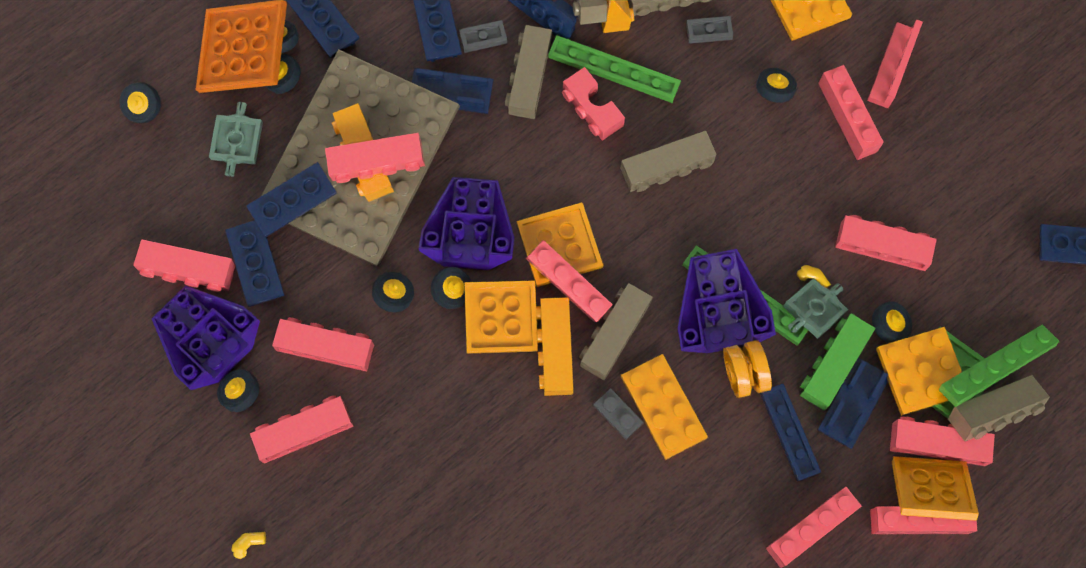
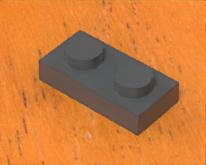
(709, 29)
(483, 36)
(618, 414)

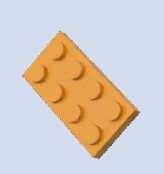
(664, 406)

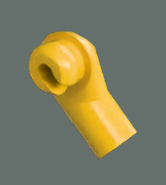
(812, 272)
(245, 541)

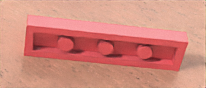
(894, 64)

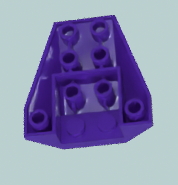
(469, 226)
(722, 305)
(204, 336)

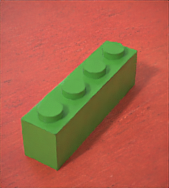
(836, 362)

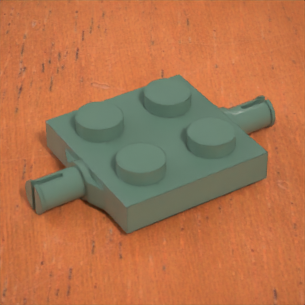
(235, 139)
(815, 308)

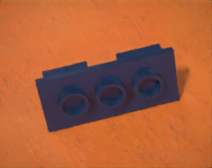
(550, 15)
(325, 24)
(437, 29)
(468, 91)
(291, 199)
(1062, 244)
(254, 263)
(854, 403)

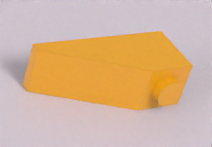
(618, 16)

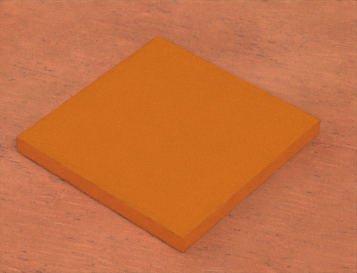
(241, 46)

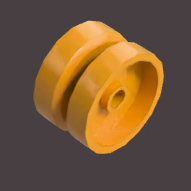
(747, 368)

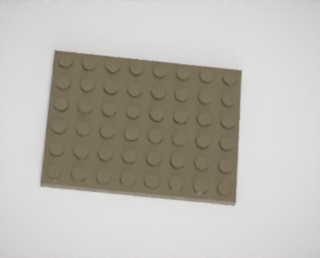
(391, 110)

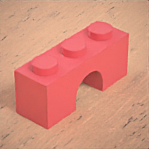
(601, 119)

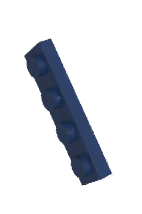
(790, 432)

